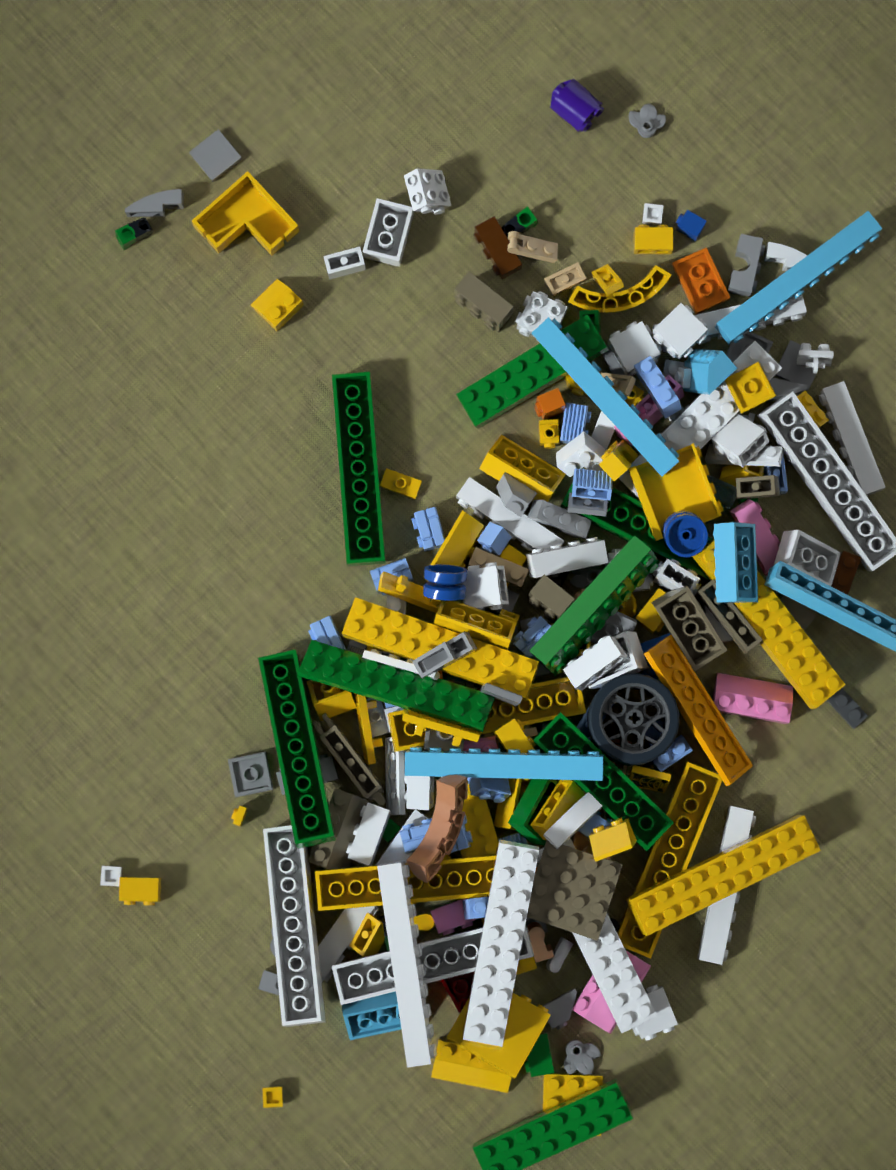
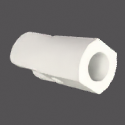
(560, 953)

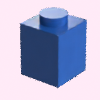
(690, 225)

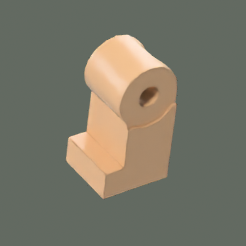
(540, 950)

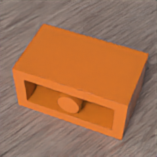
(549, 404)

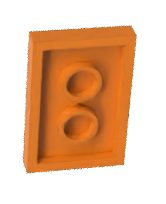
(701, 281)

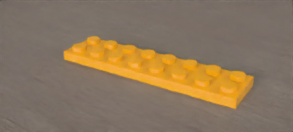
(699, 710)

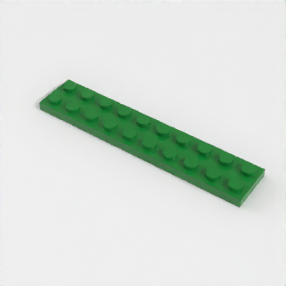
(396, 686)

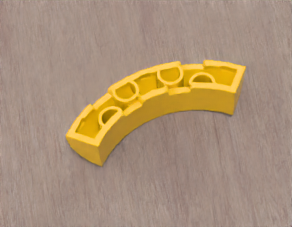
(621, 300)

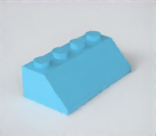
(708, 370)
(735, 562)
(372, 1016)

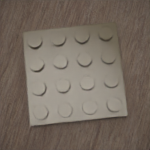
(573, 890)

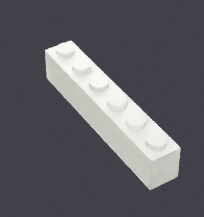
(851, 437)
(491, 507)

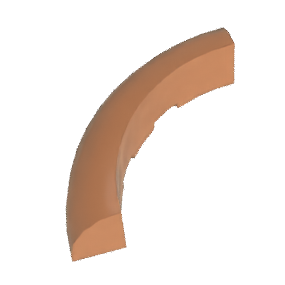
(443, 827)

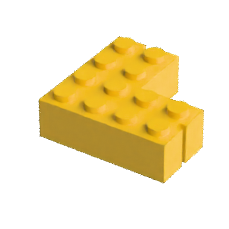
(242, 208)

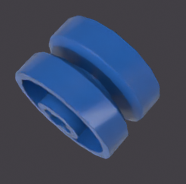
(685, 522)
(445, 582)

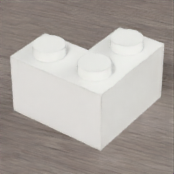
(580, 453)

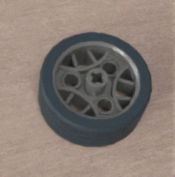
(662, 702)

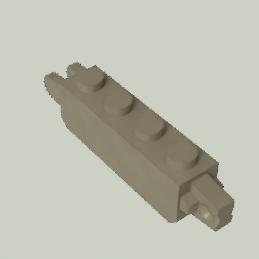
(351, 761)

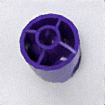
(575, 104)

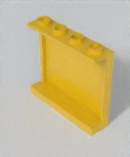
(680, 489)
(522, 1031)

